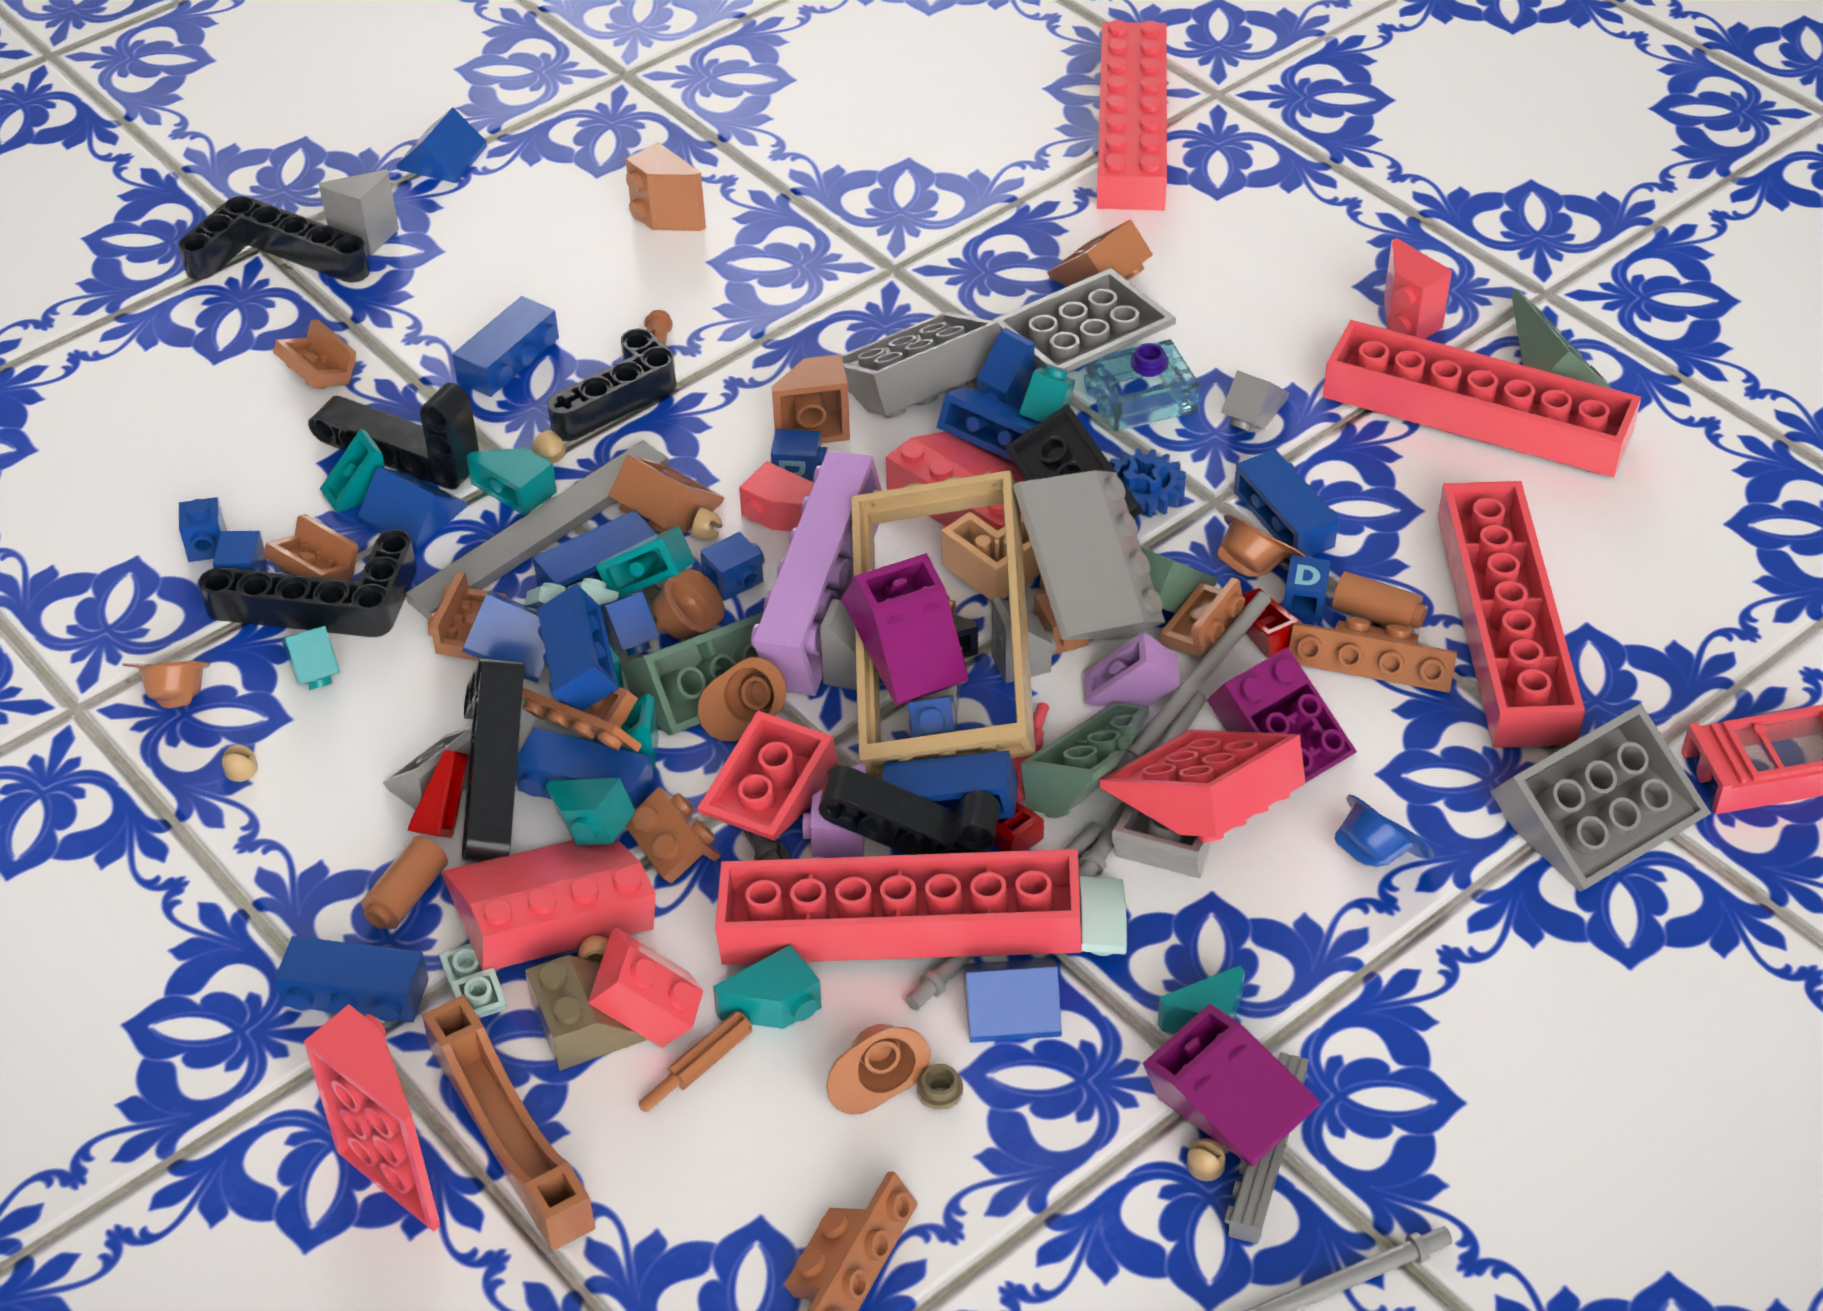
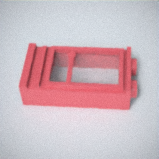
(1760, 758)

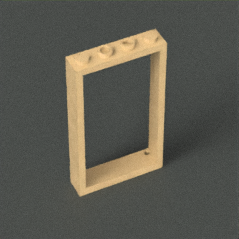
(925, 500)

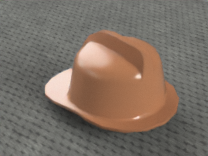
(1250, 550)
(688, 605)
(171, 682)
(737, 694)
(877, 1068)

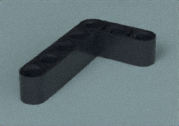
(275, 231)
(427, 451)
(308, 603)
(494, 706)

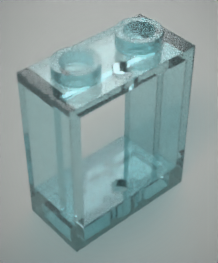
(1143, 407)

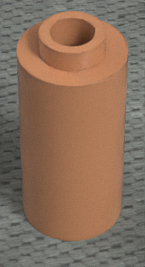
(1378, 602)
(404, 883)

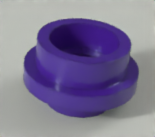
(1149, 360)

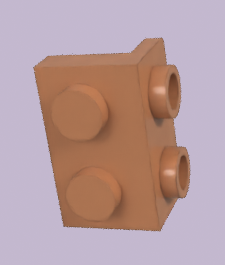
(319, 358)
(314, 551)
(455, 617)
(1203, 618)
(670, 834)

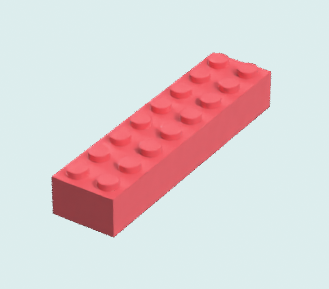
(1132, 116)
(1481, 397)
(1509, 615)
(900, 906)

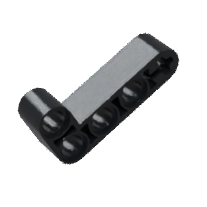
(616, 391)
(905, 819)

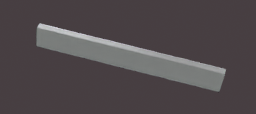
(530, 533)

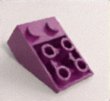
(907, 628)
(1283, 701)
(1229, 1085)

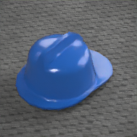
(1376, 839)

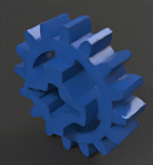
(1147, 477)

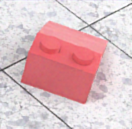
(770, 776)

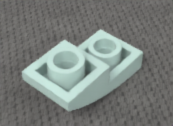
(594, 588)
(1103, 915)
(467, 979)

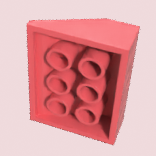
(943, 456)
(1210, 780)
(550, 900)
(370, 1110)

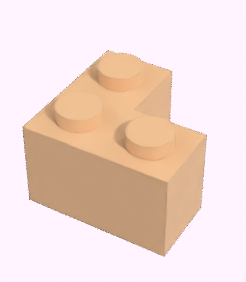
(979, 555)

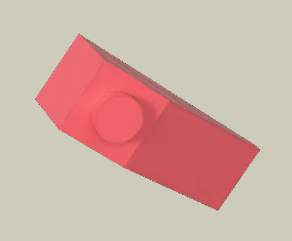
(774, 497)

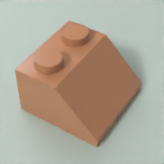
(665, 190)
(1117, 249)
(814, 398)
(661, 494)

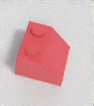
(1415, 291)
(645, 990)

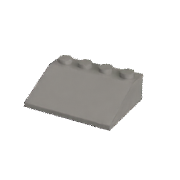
(1087, 321)
(919, 362)
(1089, 555)
(1602, 799)

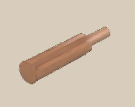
(700, 1058)

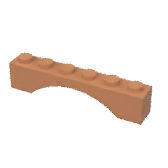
(530, 1163)

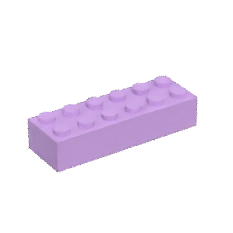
(813, 571)

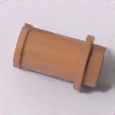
(659, 324)

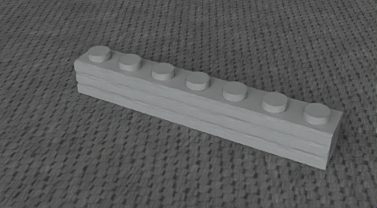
(1258, 1182)

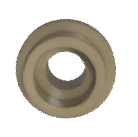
(939, 1077)

